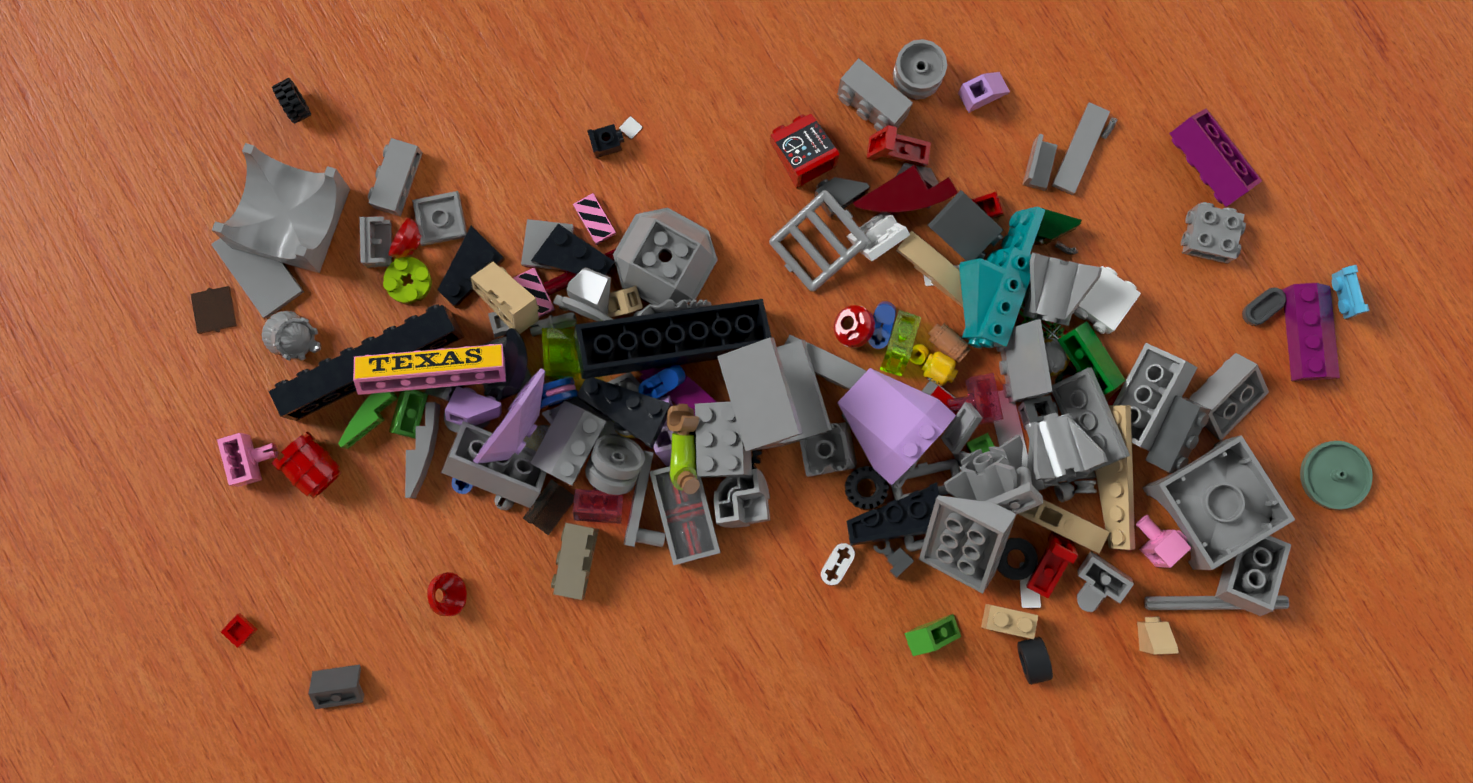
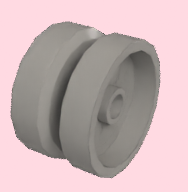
(919, 69)
(614, 464)

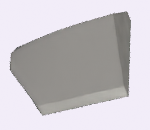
(591, 289)

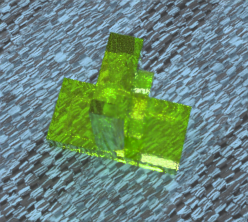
(900, 343)

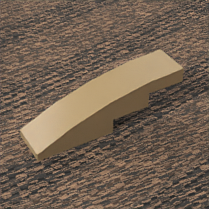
(933, 266)

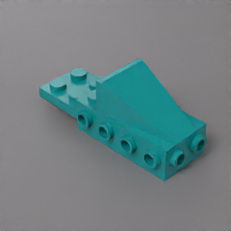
(989, 282)

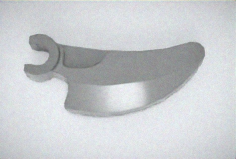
(581, 308)

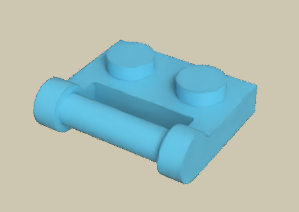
(1349, 292)

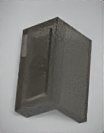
(549, 507)

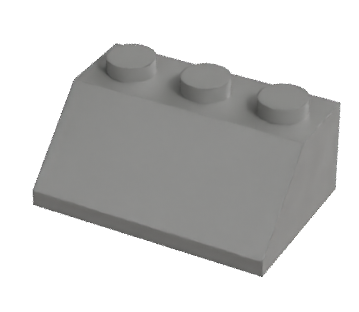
(1231, 394)
(568, 442)

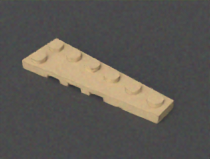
(1116, 488)

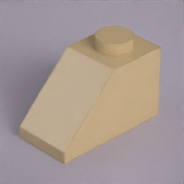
(1156, 636)

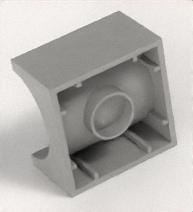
(774, 394)

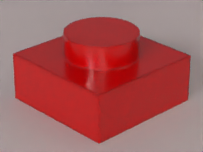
(238, 630)

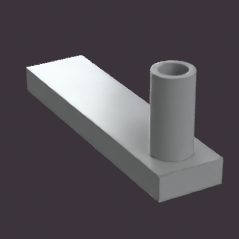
(1022, 497)
(633, 533)

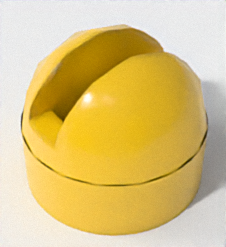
(922, 358)

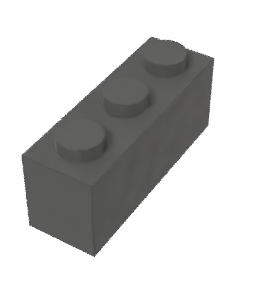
(1178, 434)

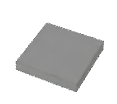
(440, 218)
(535, 236)

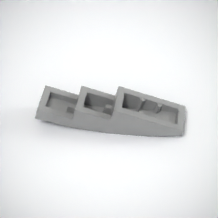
(831, 366)
(419, 459)

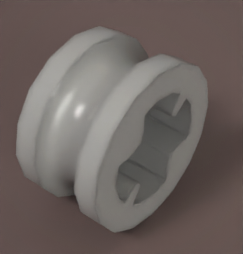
(1085, 486)

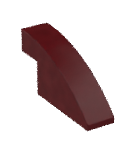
(907, 193)

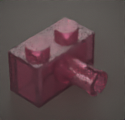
(983, 396)
(597, 506)

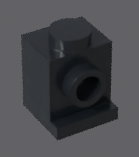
(601, 147)

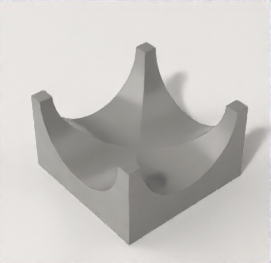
(285, 212)
(1222, 503)

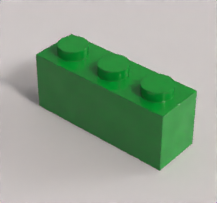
(1087, 351)

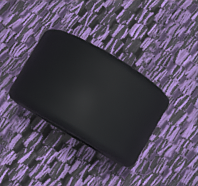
(1035, 660)

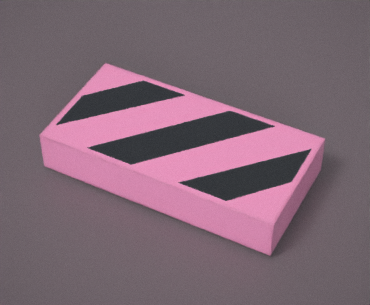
(594, 219)
(532, 283)

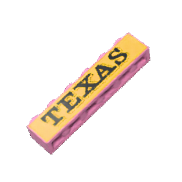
(429, 369)

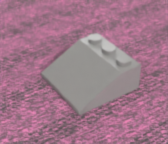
(1025, 364)

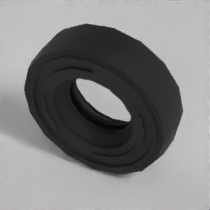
(1029, 565)

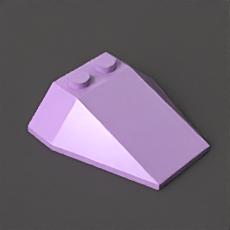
(893, 422)
(516, 425)

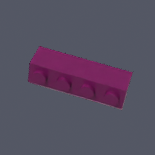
(1215, 157)
(1310, 332)

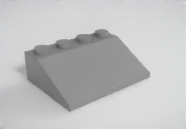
(967, 539)

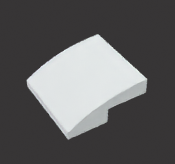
(882, 234)

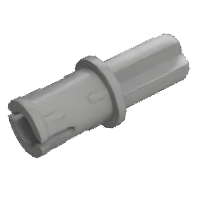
(561, 322)

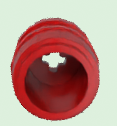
(308, 466)

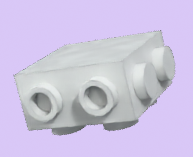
(1107, 301)

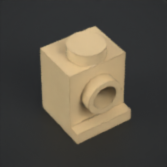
(624, 301)

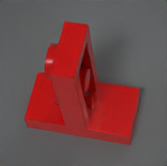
(898, 147)
(1052, 564)

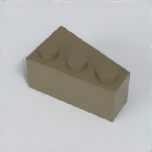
(574, 561)

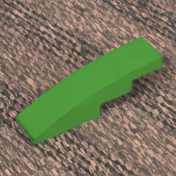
(366, 418)

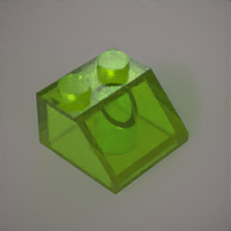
(560, 354)

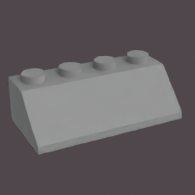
(1151, 390)
(509, 478)

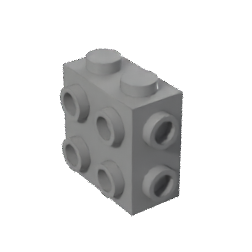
(1213, 233)

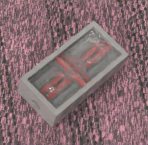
(684, 519)

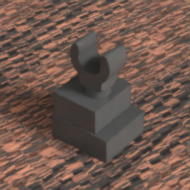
(898, 560)

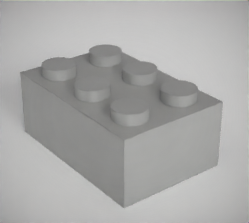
(873, 97)
(719, 442)
(1255, 576)

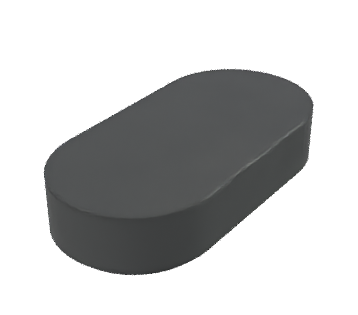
(1264, 306)

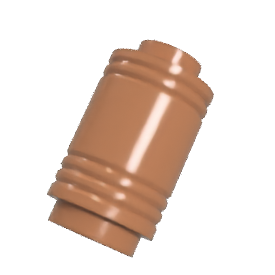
(949, 342)

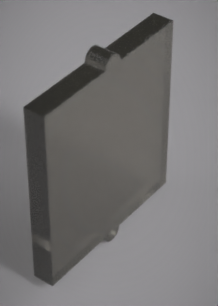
(213, 309)

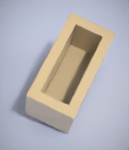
(1009, 621)

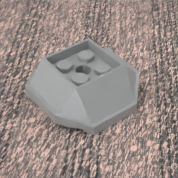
(668, 232)

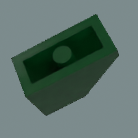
(1055, 226)

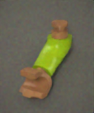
(683, 454)

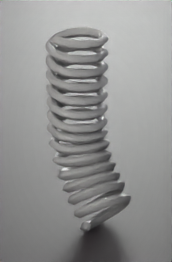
(1113, 122)
(1071, 250)

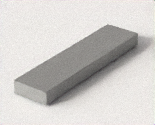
(1080, 148)

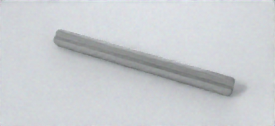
(1199, 603)

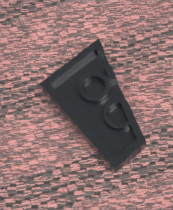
(571, 254)
(470, 258)

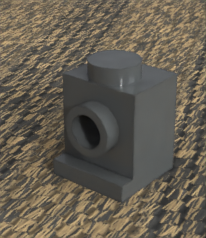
(1029, 407)

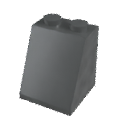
(966, 227)

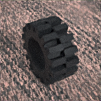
(291, 100)
(866, 502)

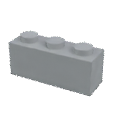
(394, 177)

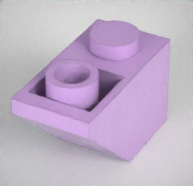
(982, 90)
(471, 407)

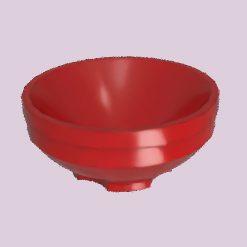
(405, 240)
(860, 332)
(453, 594)

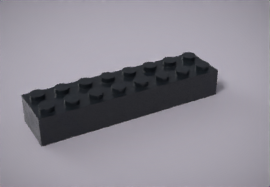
(668, 338)
(334, 377)

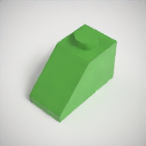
(932, 635)

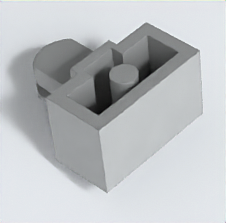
(1101, 580)

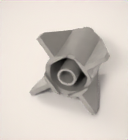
(1057, 288)
(1060, 451)
(987, 473)

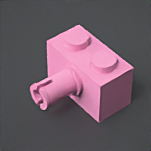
(242, 459)
(1164, 545)

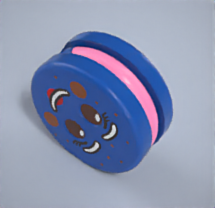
(558, 391)

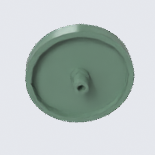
(1336, 475)

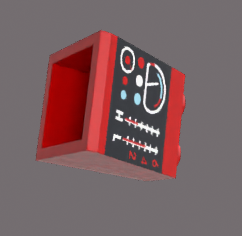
(804, 149)

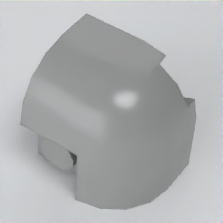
(742, 500)

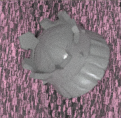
(289, 335)

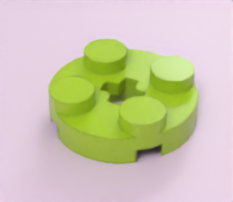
(411, 292)

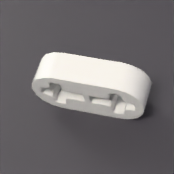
(842, 567)

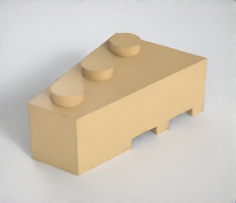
(506, 297)

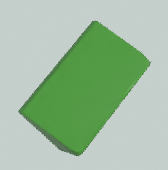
(408, 413)

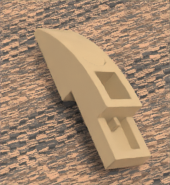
(1068, 525)

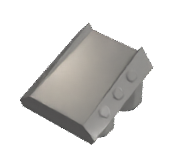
(829, 451)

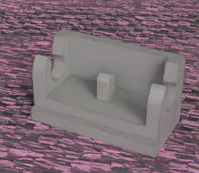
(375, 241)

